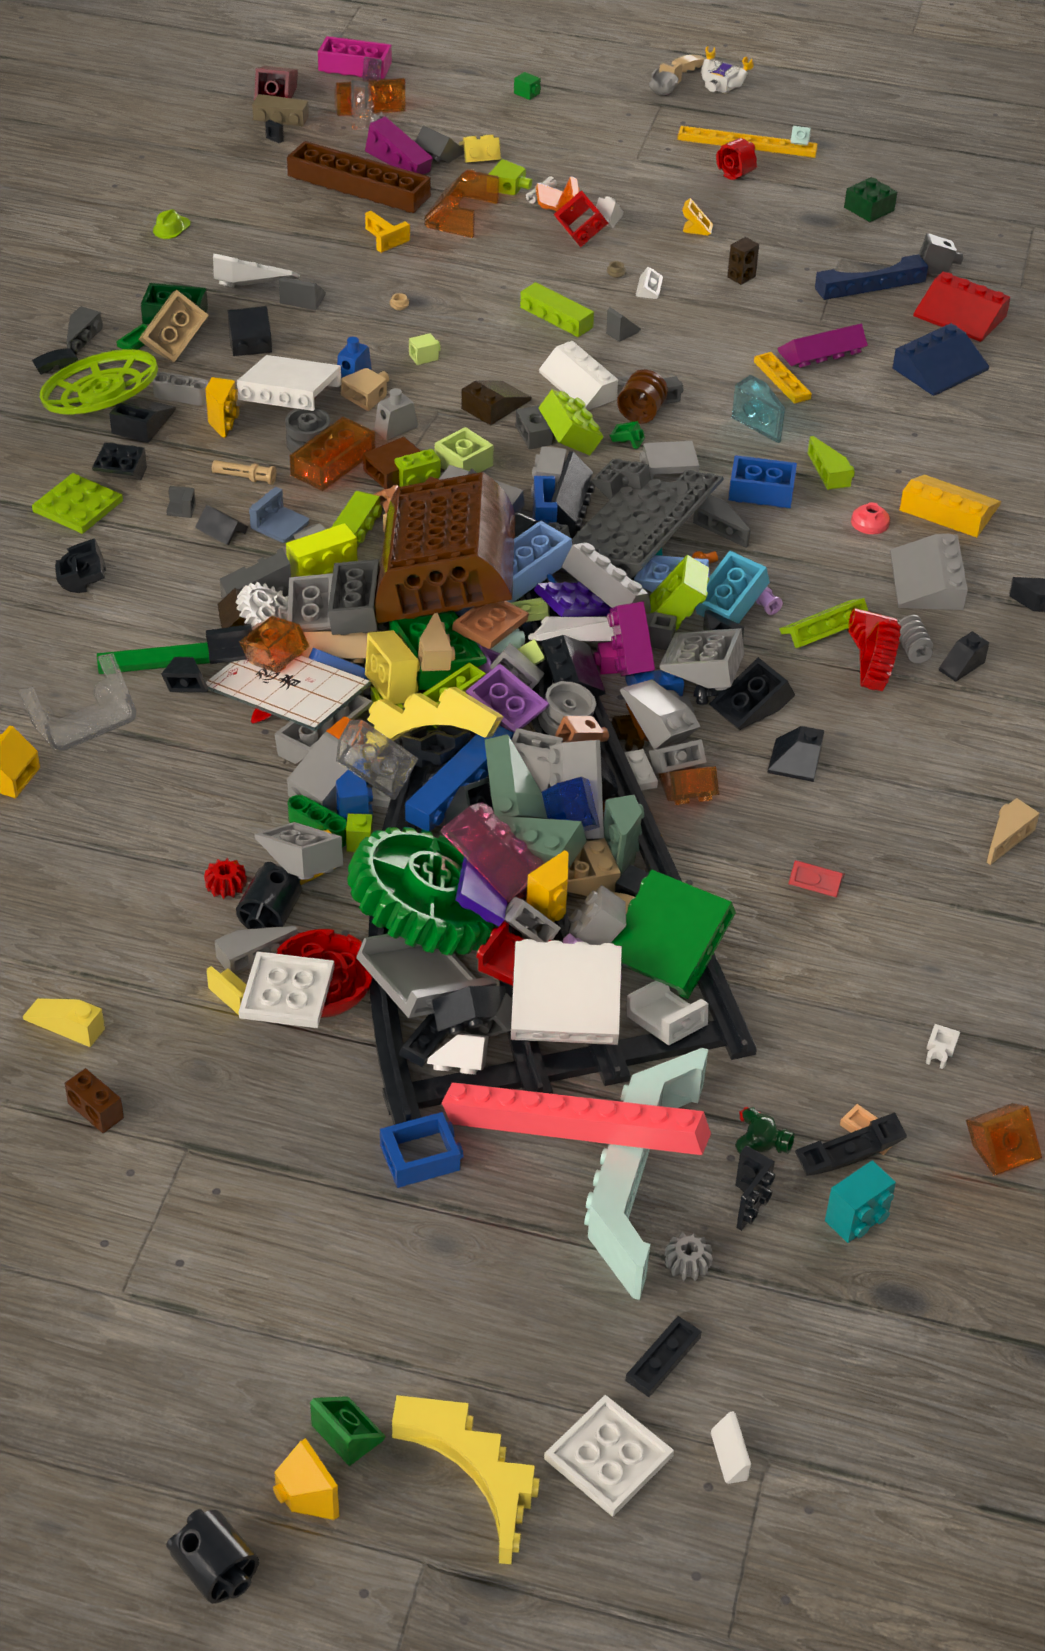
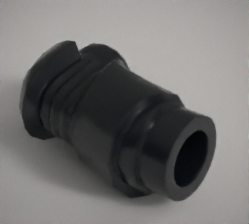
(702, 694)

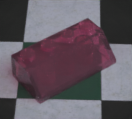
(493, 849)

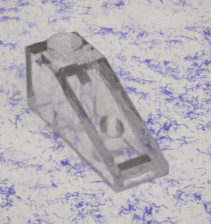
(361, 105)

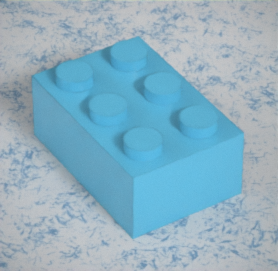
(734, 587)

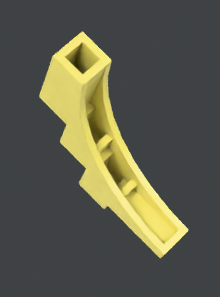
(455, 709)
(449, 1431)

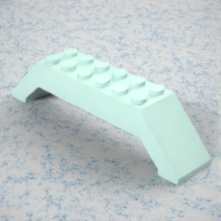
(622, 1167)

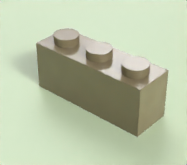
(280, 110)

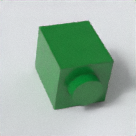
(527, 85)

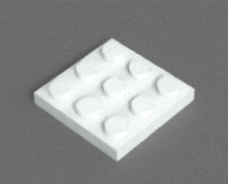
(286, 989)
(608, 1455)

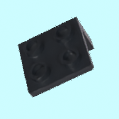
(754, 1179)

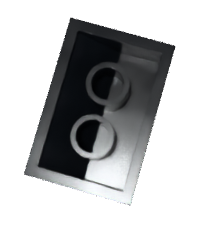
(572, 662)

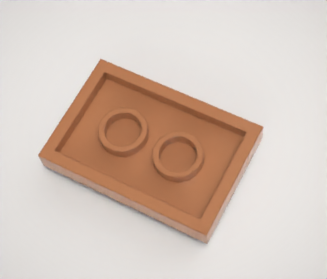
(490, 623)

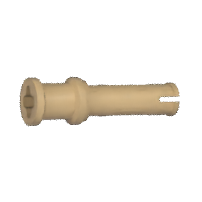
(254, 471)

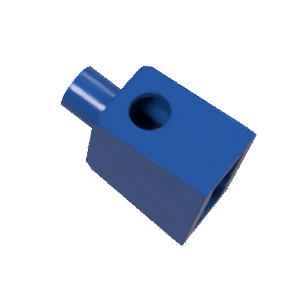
(354, 357)

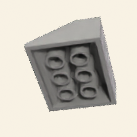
(930, 573)
(705, 657)

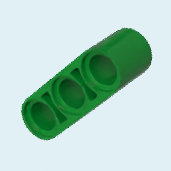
(309, 813)

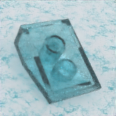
(758, 408)

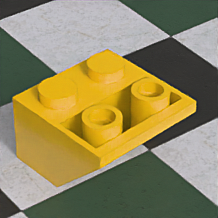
(222, 404)
(17, 762)

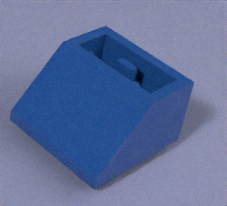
(353, 795)

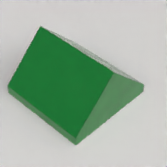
(344, 1427)

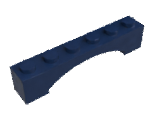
(838, 284)

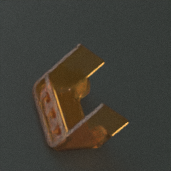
(446, 212)

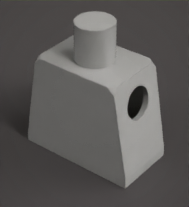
(395, 415)
(526, 919)

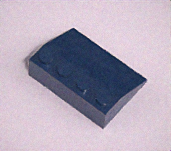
(939, 359)

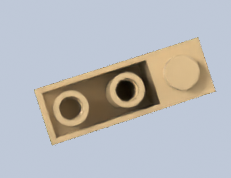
(435, 647)

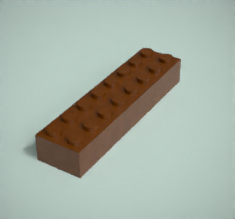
(359, 176)

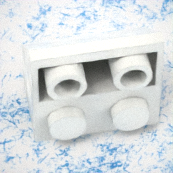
(462, 1051)

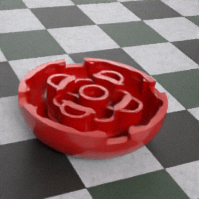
(349, 979)

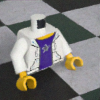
(723, 76)

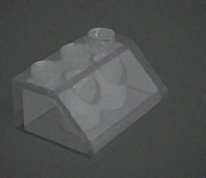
(374, 757)

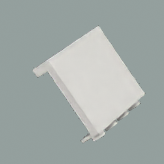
(287, 382)
(566, 992)

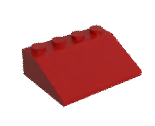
(964, 304)

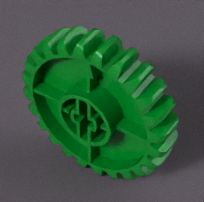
(412, 889)

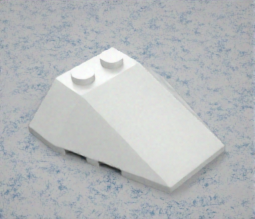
(238, 272)

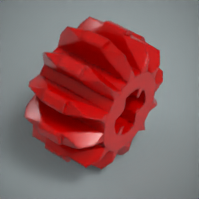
(225, 878)

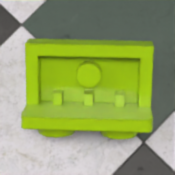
(418, 467)

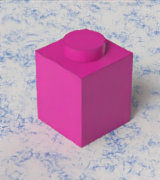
(605, 658)

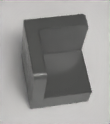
(181, 501)

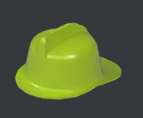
(170, 224)

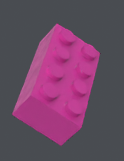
(348, 55)

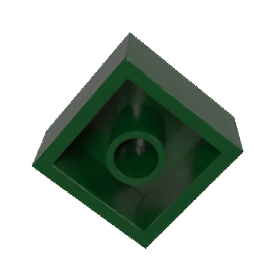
(870, 199)

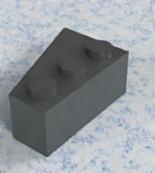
(272, 571)

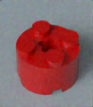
(736, 158)

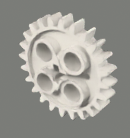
(260, 603)

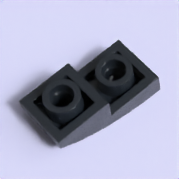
(59, 357)

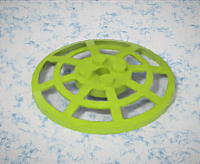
(102, 387)

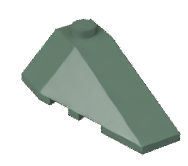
(511, 783)

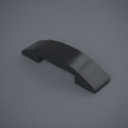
(852, 1147)

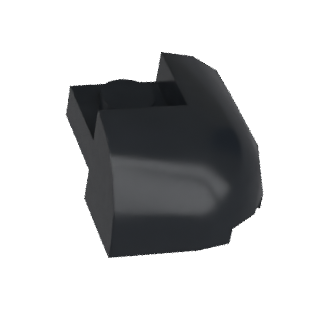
(80, 566)
(435, 745)

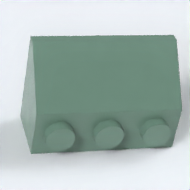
(622, 829)

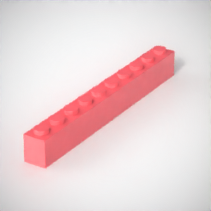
(578, 1118)

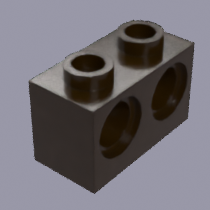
(743, 260)

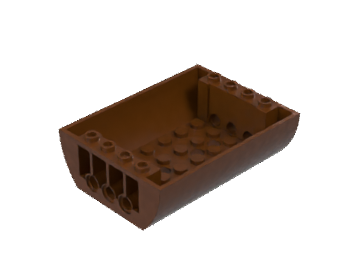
(443, 527)

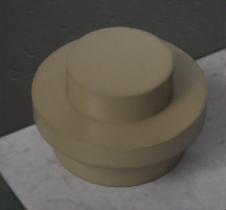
(616, 269)

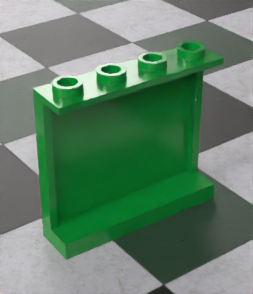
(672, 931)

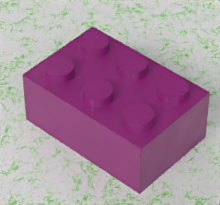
(631, 639)

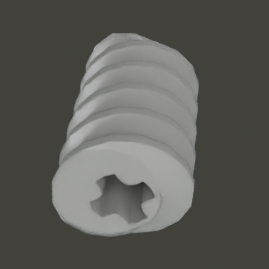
(915, 639)

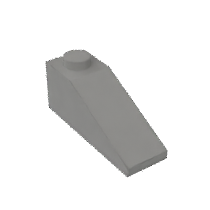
(240, 947)

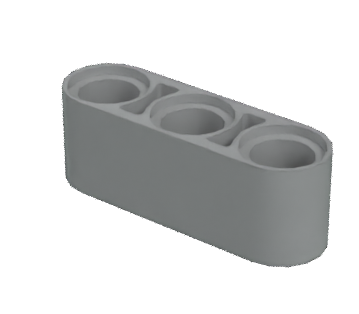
(180, 388)

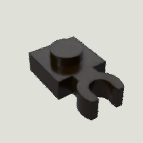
(626, 730)

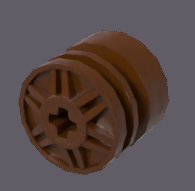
(642, 396)

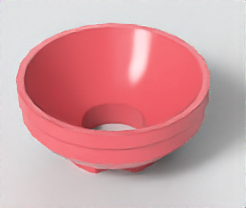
(870, 522)

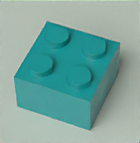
(860, 1201)

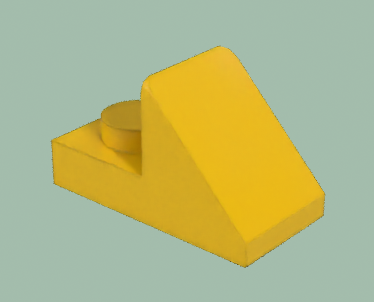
(697, 220)

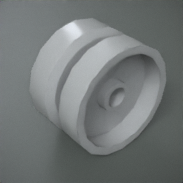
(565, 700)

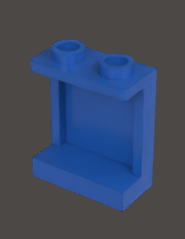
(543, 492)

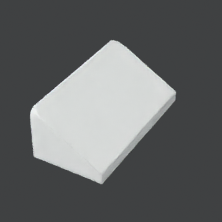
(649, 284)
(731, 1449)

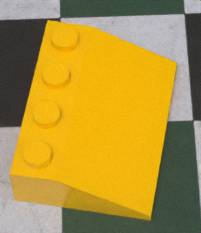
(948, 505)

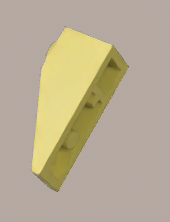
(68, 1018)

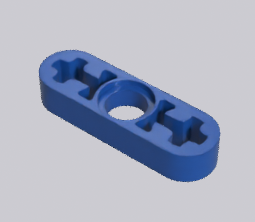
(338, 663)

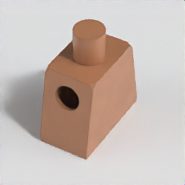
(581, 729)

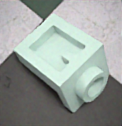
(800, 135)

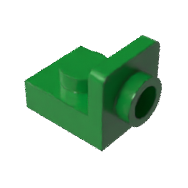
(628, 431)

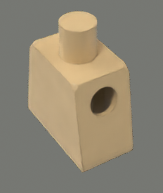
(365, 387)

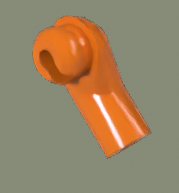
(711, 556)

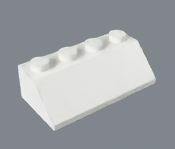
(580, 375)

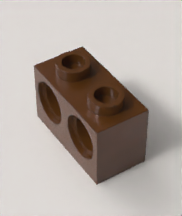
(94, 1100)

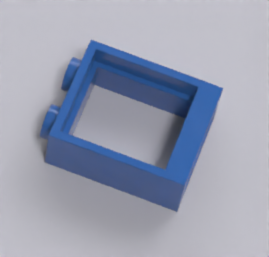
(423, 1168)

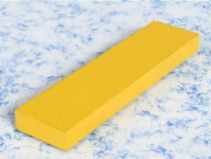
(782, 377)

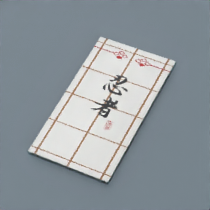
(300, 693)

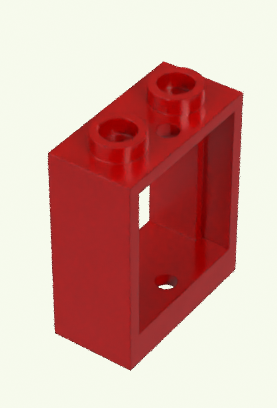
(580, 205)

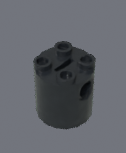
(269, 898)
(214, 1556)

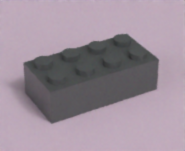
(354, 597)

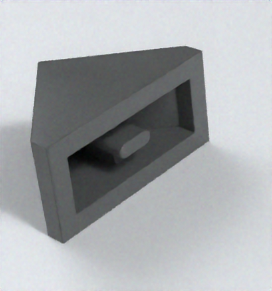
(619, 326)

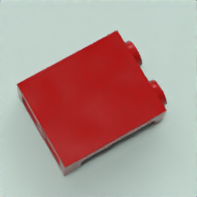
(498, 954)

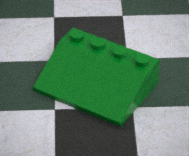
(465, 649)

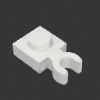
(941, 1044)

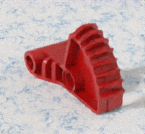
(878, 644)

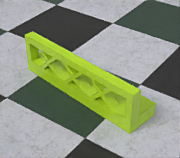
(822, 623)

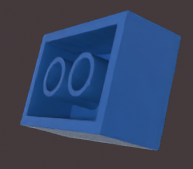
(762, 481)

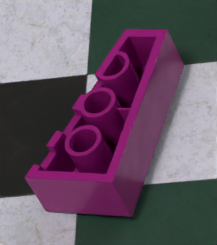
(396, 148)

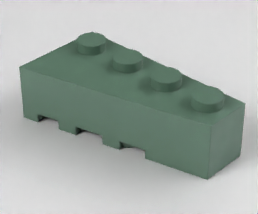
(548, 836)

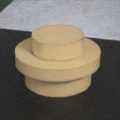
(399, 301)

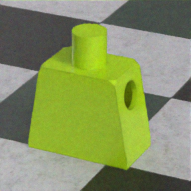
(511, 177)

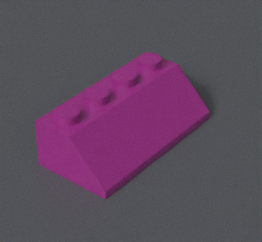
(824, 345)

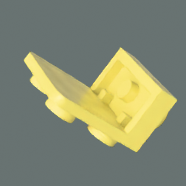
(481, 149)

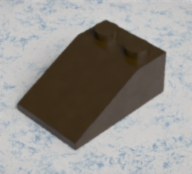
(491, 400)

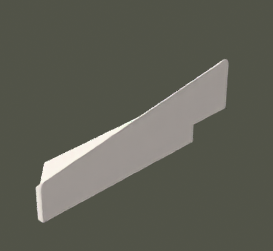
(575, 627)

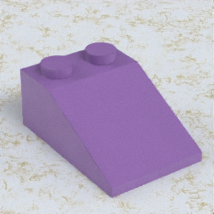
(508, 697)

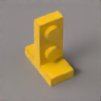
(386, 234)

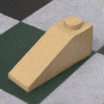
(1014, 824)

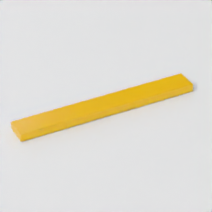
(761, 143)

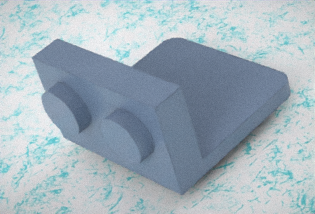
(273, 519)

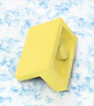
(226, 987)

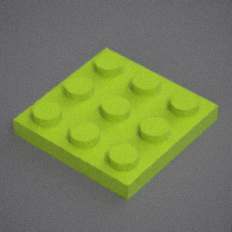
(77, 503)

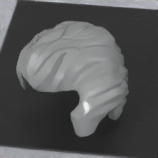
(663, 82)

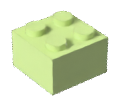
(465, 451)

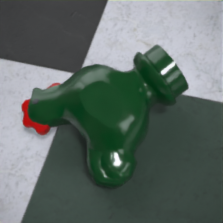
(763, 1133)

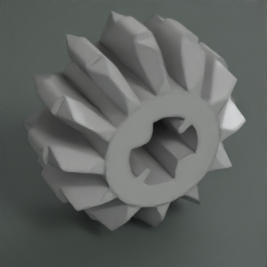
(688, 1256)

